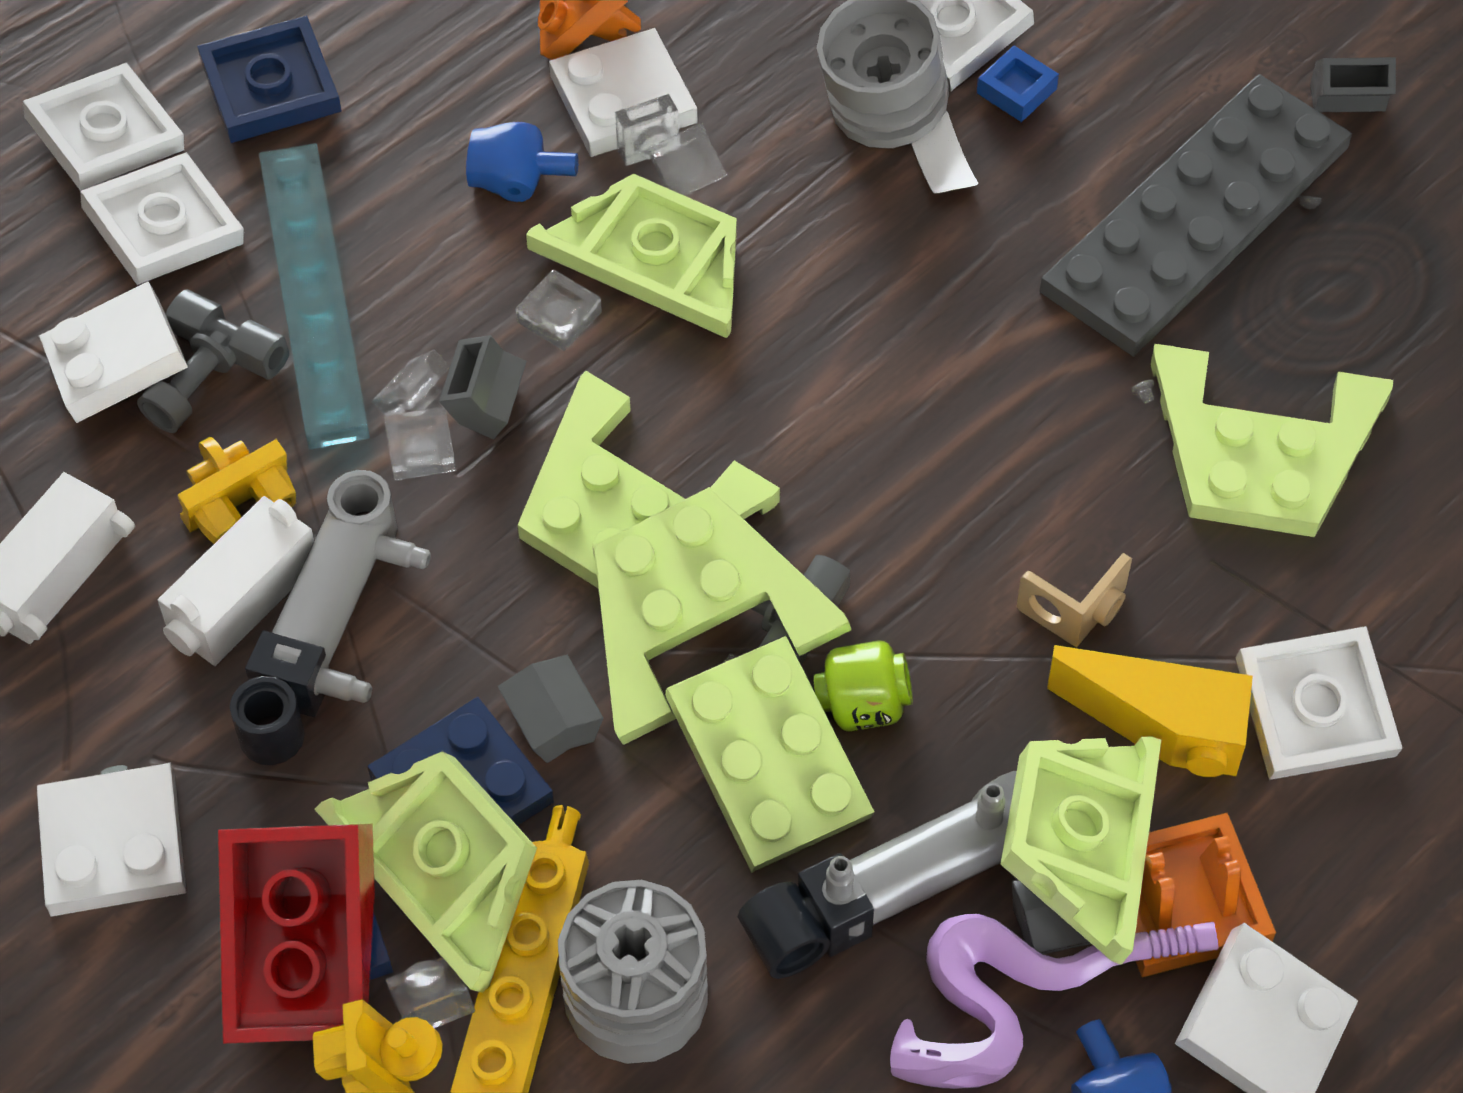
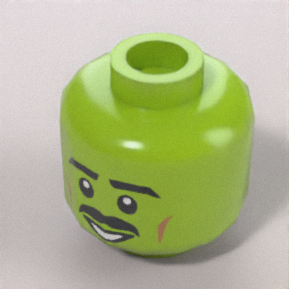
(864, 685)

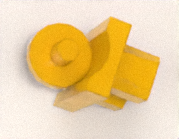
(230, 479)
(374, 1052)

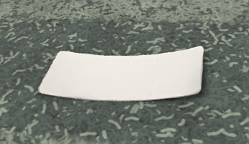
(943, 158)

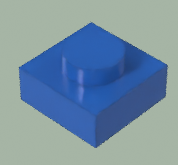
(1017, 83)

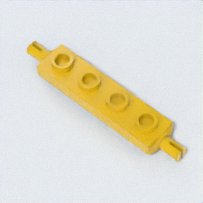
(515, 1008)

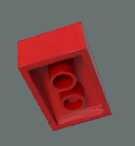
(293, 928)

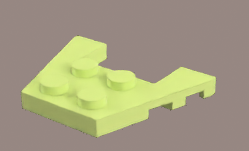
(1257, 464)
(593, 494)
(683, 578)

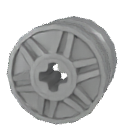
(883, 71)
(626, 1005)

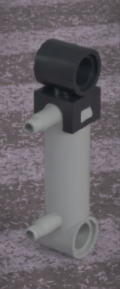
(291, 664)
(846, 897)

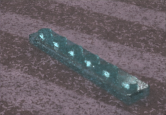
(313, 297)

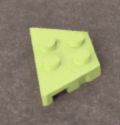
(651, 248)
(1084, 832)
(444, 859)

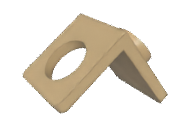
(1076, 618)

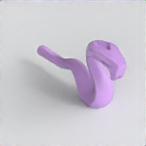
(978, 938)

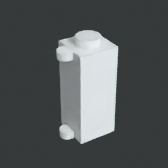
(55, 553)
(236, 581)

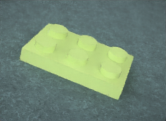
(769, 753)

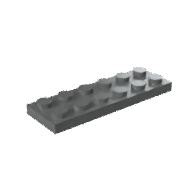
(1195, 214)

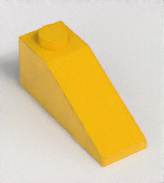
(1190, 708)

